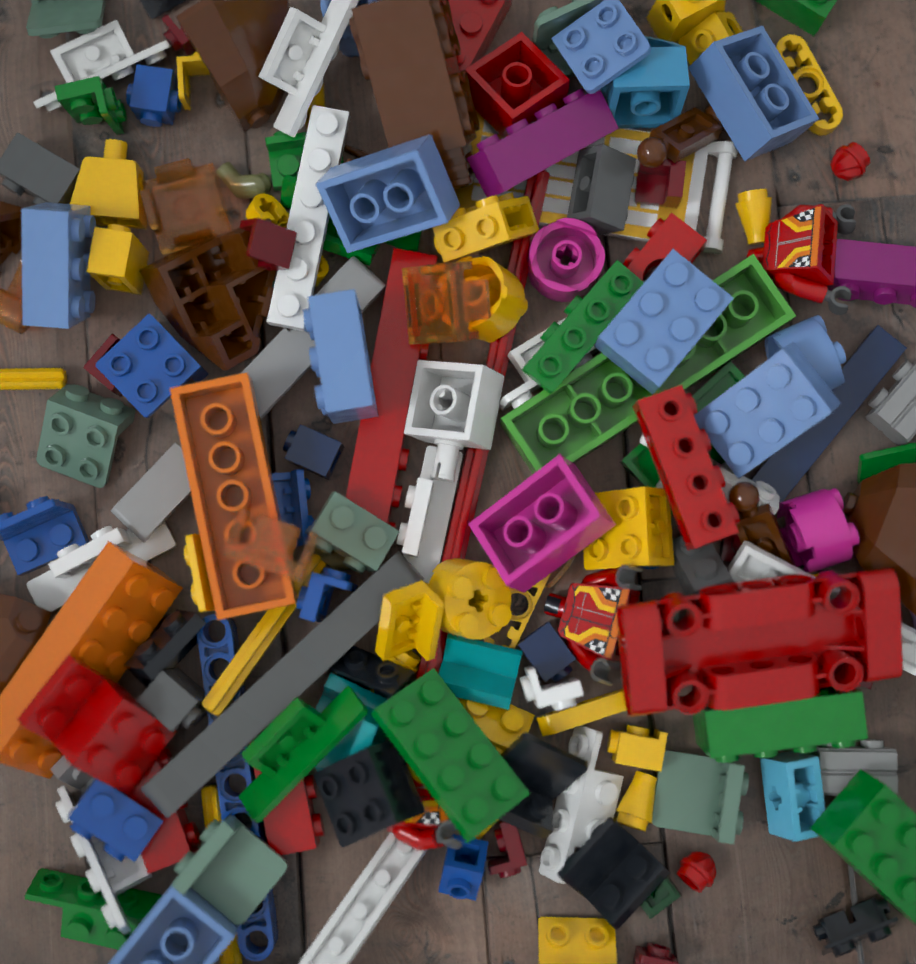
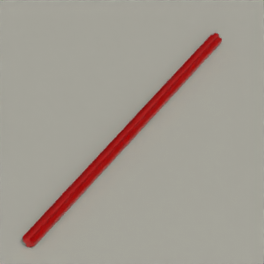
(475, 458)

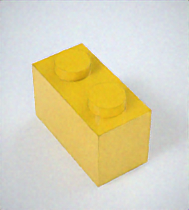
(117, 259)

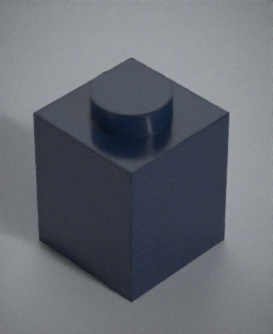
(313, 451)
(547, 653)

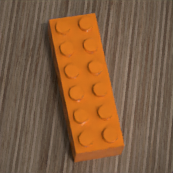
(225, 473)
(98, 625)

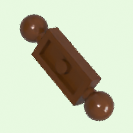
(680, 137)
(758, 523)

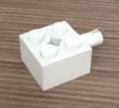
(454, 410)

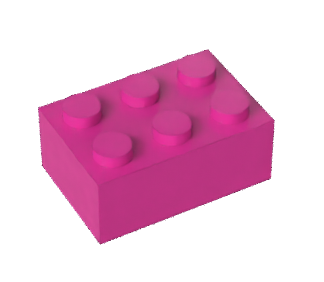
(541, 524)

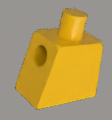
(685, 16)
(112, 187)

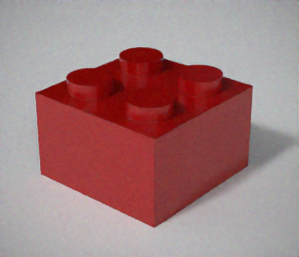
(515, 83)

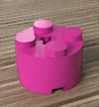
(567, 238)
(817, 530)

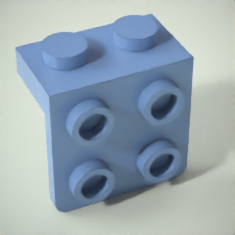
(602, 45)

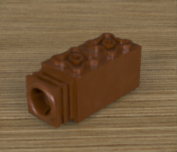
(416, 78)

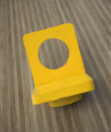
(708, 31)
(187, 67)

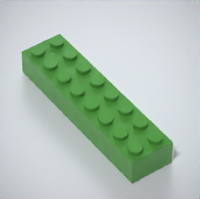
(599, 396)

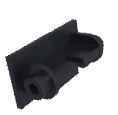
(372, 672)
(870, 923)

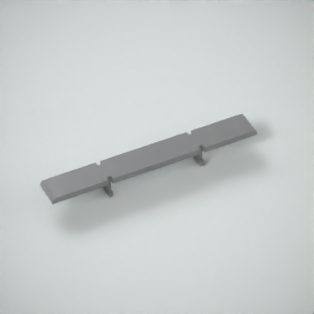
(272, 374)

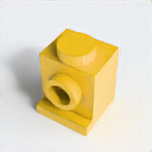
(637, 747)

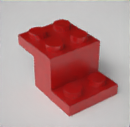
(96, 725)

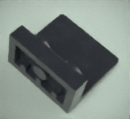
(545, 774)
(368, 792)
(613, 872)

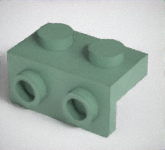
(352, 534)

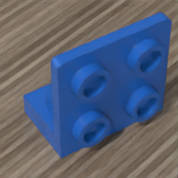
(148, 365)
(40, 533)

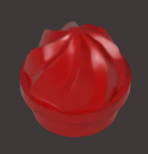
(850, 161)
(697, 871)

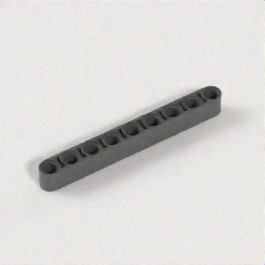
(277, 688)

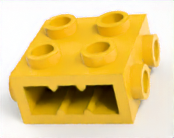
(485, 226)

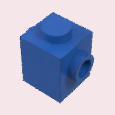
(154, 95)
(463, 869)

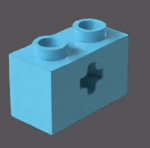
(792, 794)

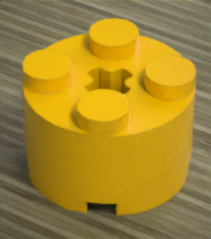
(505, 294)
(472, 596)

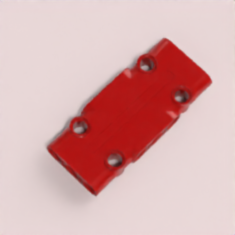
(760, 641)

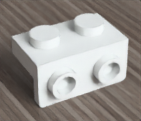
(558, 694)

